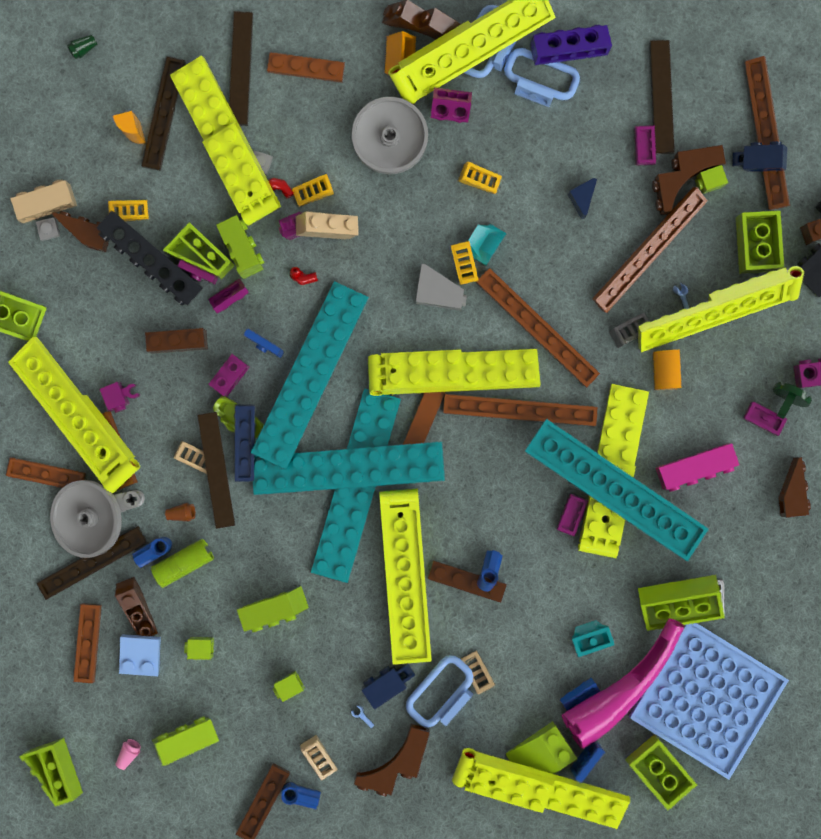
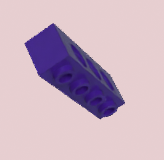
(581, 49)

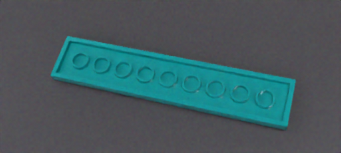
(309, 375)
(352, 468)
(616, 490)
(351, 505)

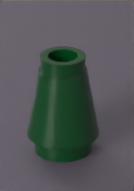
(81, 46)

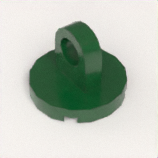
(791, 395)

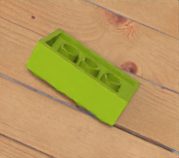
(683, 601)

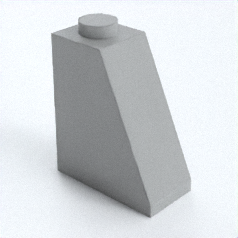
(439, 291)

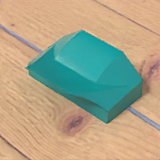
(485, 242)
(591, 638)

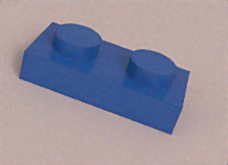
(579, 694)

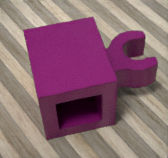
(288, 226)
(116, 396)

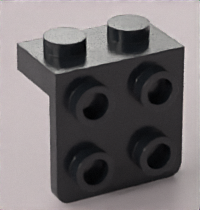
(812, 270)

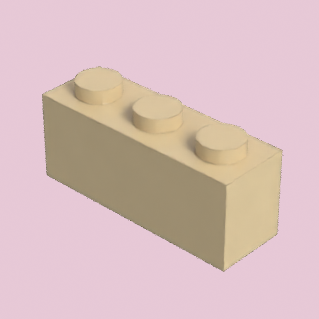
(43, 201)
(326, 225)

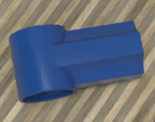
(151, 552)
(490, 570)
(304, 796)

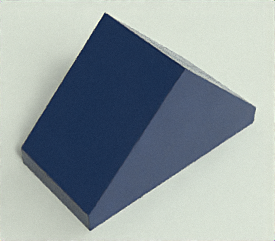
(582, 196)

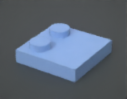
(139, 655)

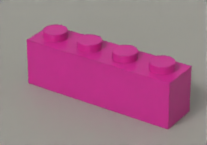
(697, 466)

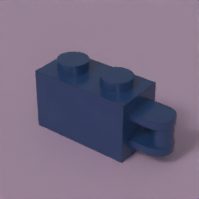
(762, 157)
(386, 685)

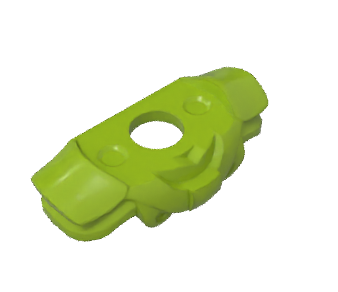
(226, 411)

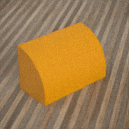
(398, 48)
(130, 126)
(667, 369)

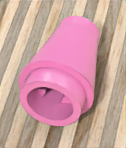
(128, 752)

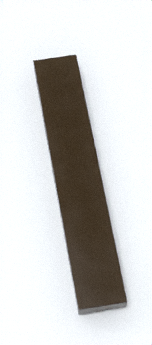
(241, 66)
(662, 96)
(162, 116)
(216, 470)
(87, 566)

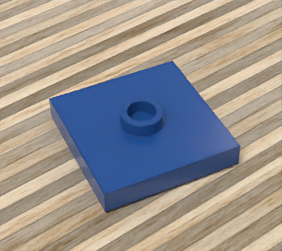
(263, 344)
(586, 761)

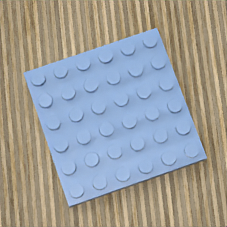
(709, 699)

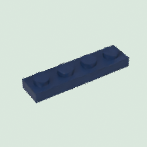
(244, 442)

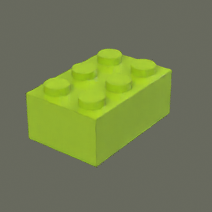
(759, 242)
(661, 772)

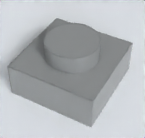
(264, 161)
(48, 229)

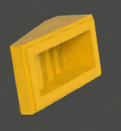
(477, 184)
(322, 194)
(111, 204)
(470, 278)

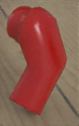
(282, 185)
(302, 278)

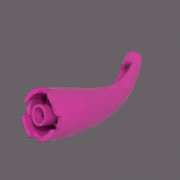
(605, 709)

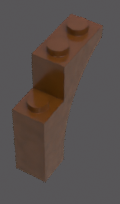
(412, 17)
(687, 165)
(405, 762)

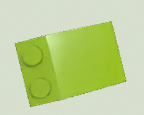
(20, 316)
(543, 750)

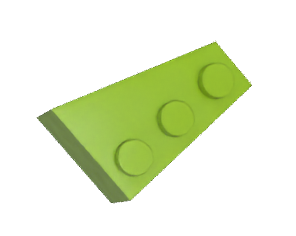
(240, 246)
(198, 251)
(272, 610)
(185, 740)
(54, 770)

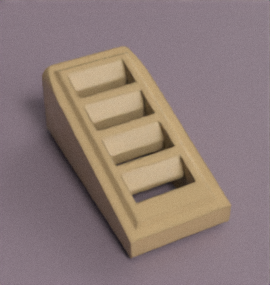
(185, 460)
(490, 684)
(308, 745)

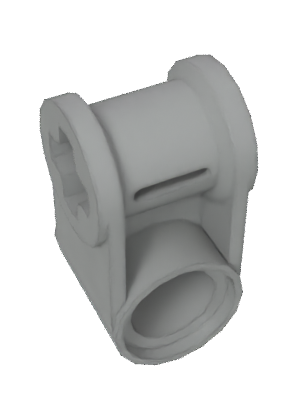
(124, 500)

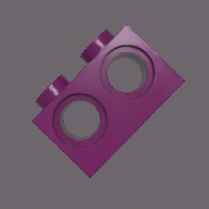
(451, 100)
(814, 370)
(229, 375)

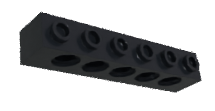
(113, 222)

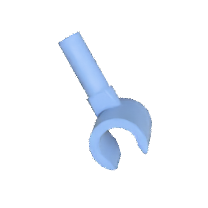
(684, 290)
(362, 716)

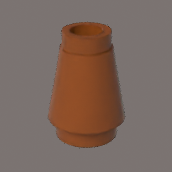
(182, 512)

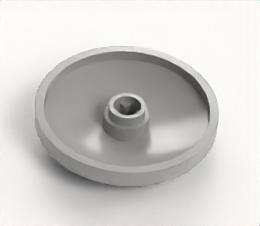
(389, 135)
(85, 518)

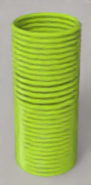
(187, 560)

